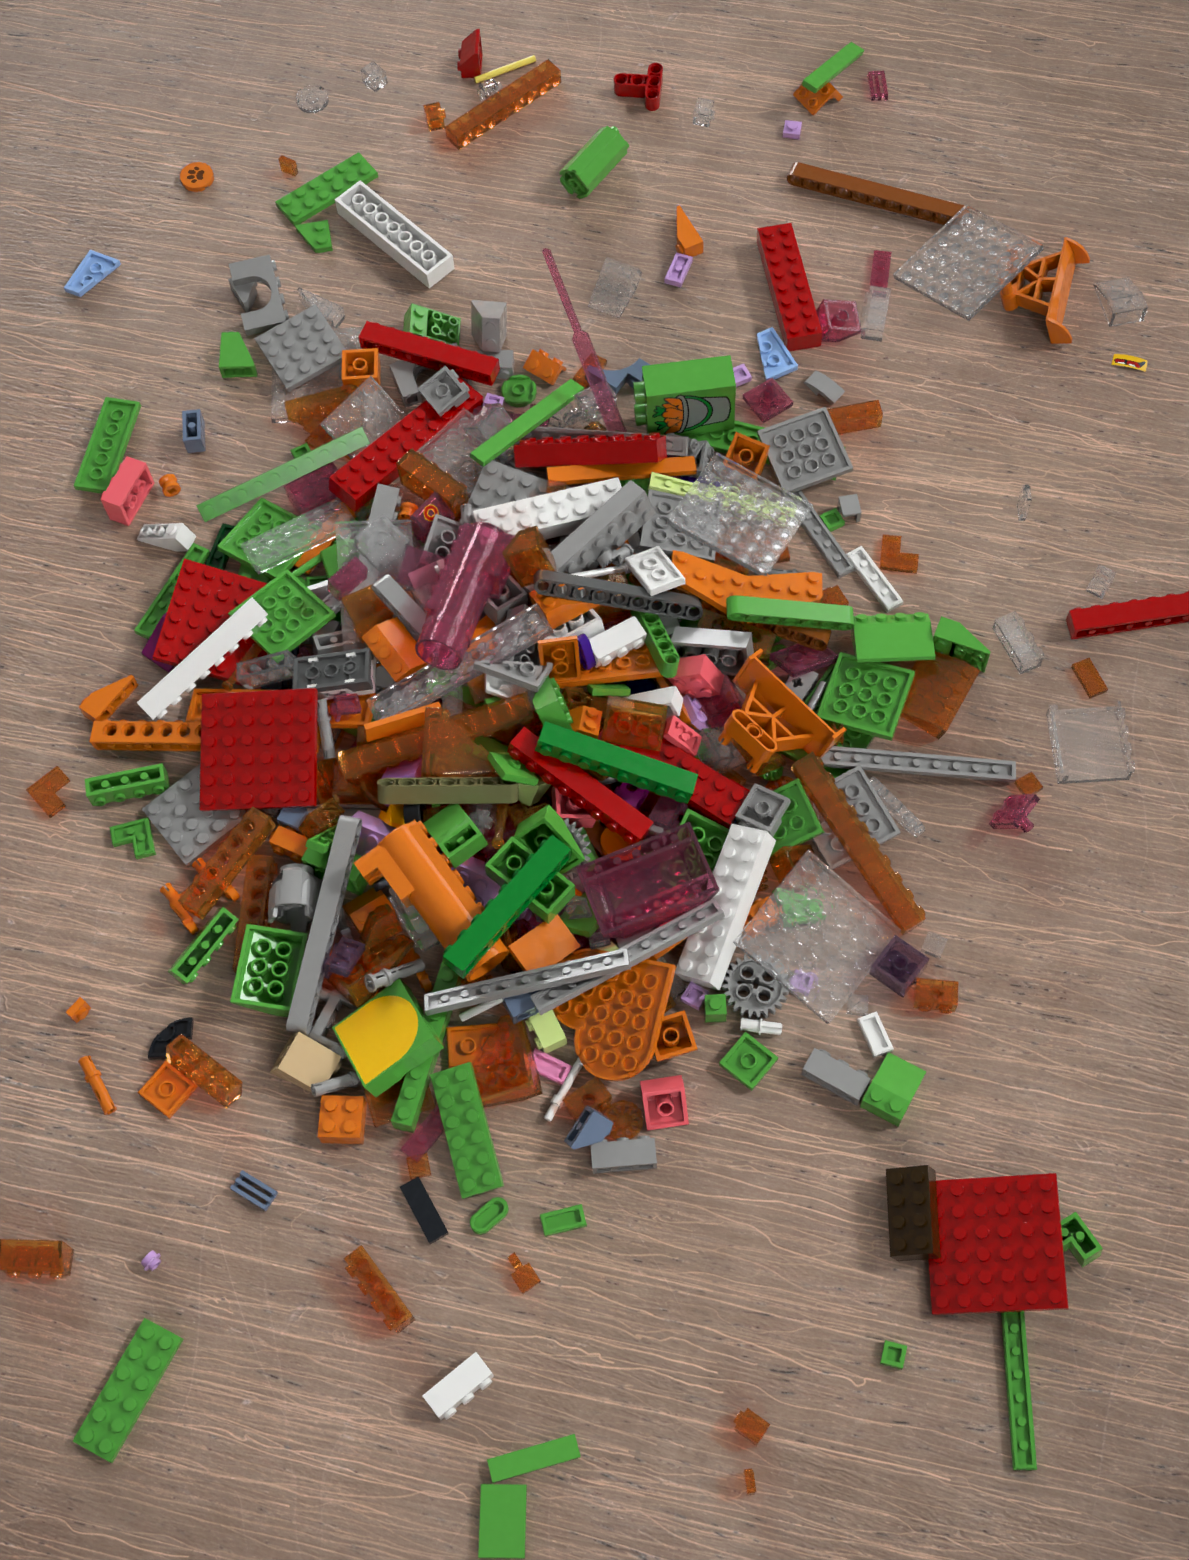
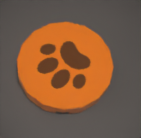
(196, 176)

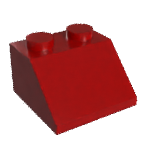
(470, 55)

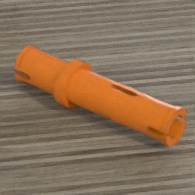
(93, 1077)

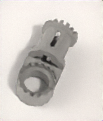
(615, 556)

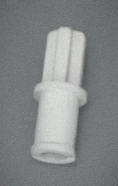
(761, 1026)

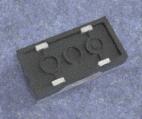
(336, 673)

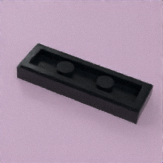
(424, 1210)

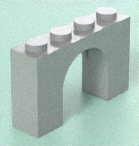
(260, 270)
(405, 378)

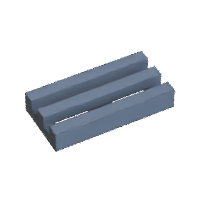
(239, 1181)

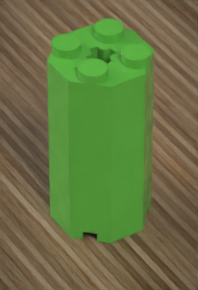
(594, 161)

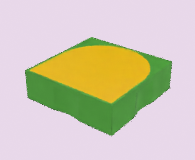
(387, 1037)

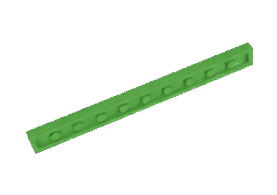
(283, 474)

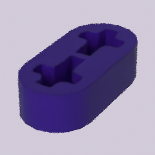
(585, 652)

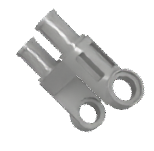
(318, 1032)

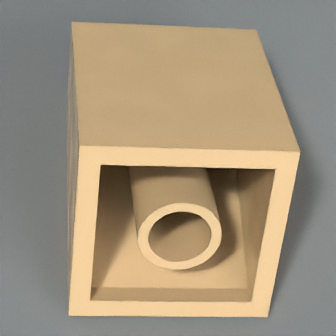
(305, 1062)

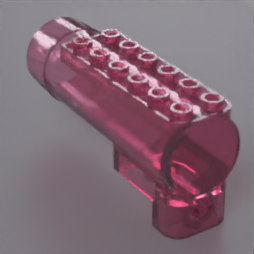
(463, 588)

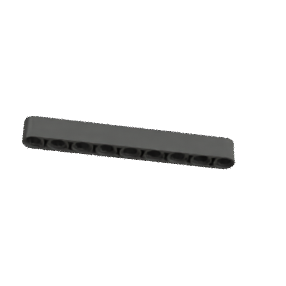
(610, 589)

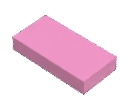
(551, 1067)

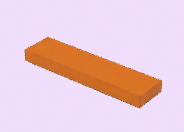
(396, 723)

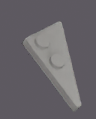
(518, 673)

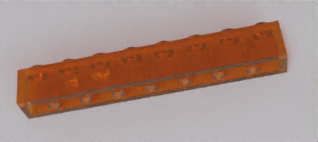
(503, 104)

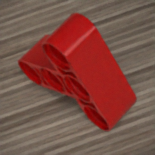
(641, 86)

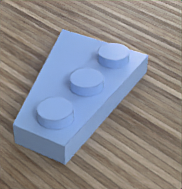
(90, 272)
(774, 355)

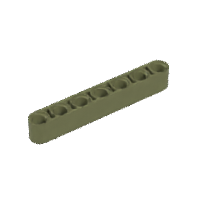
(447, 790)

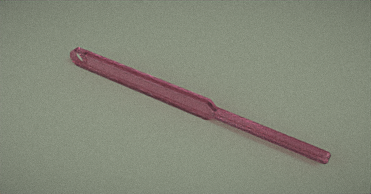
(587, 355)

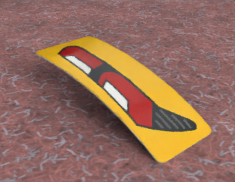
(1129, 361)

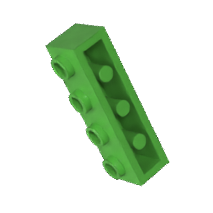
(127, 784)
(203, 945)

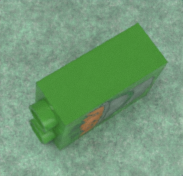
(686, 396)

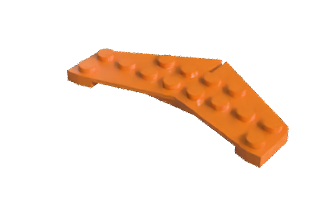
(717, 583)

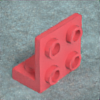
(681, 735)

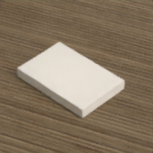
(654, 570)

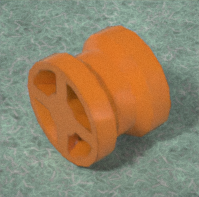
(169, 485)
(407, 510)

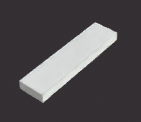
(874, 579)

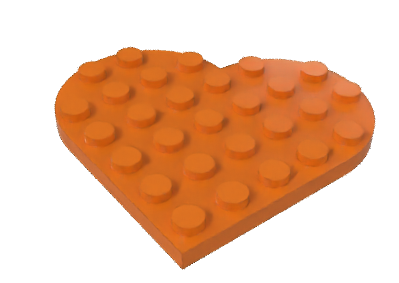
(619, 1018)

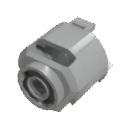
(294, 896)

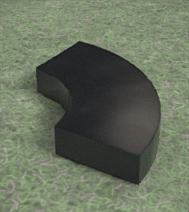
(171, 1032)

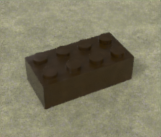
(912, 1213)

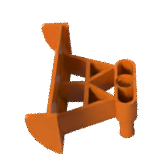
(1031, 295)
(777, 710)

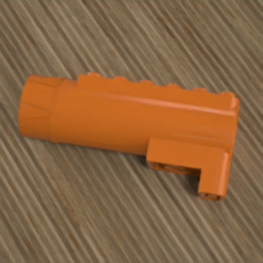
(426, 881)

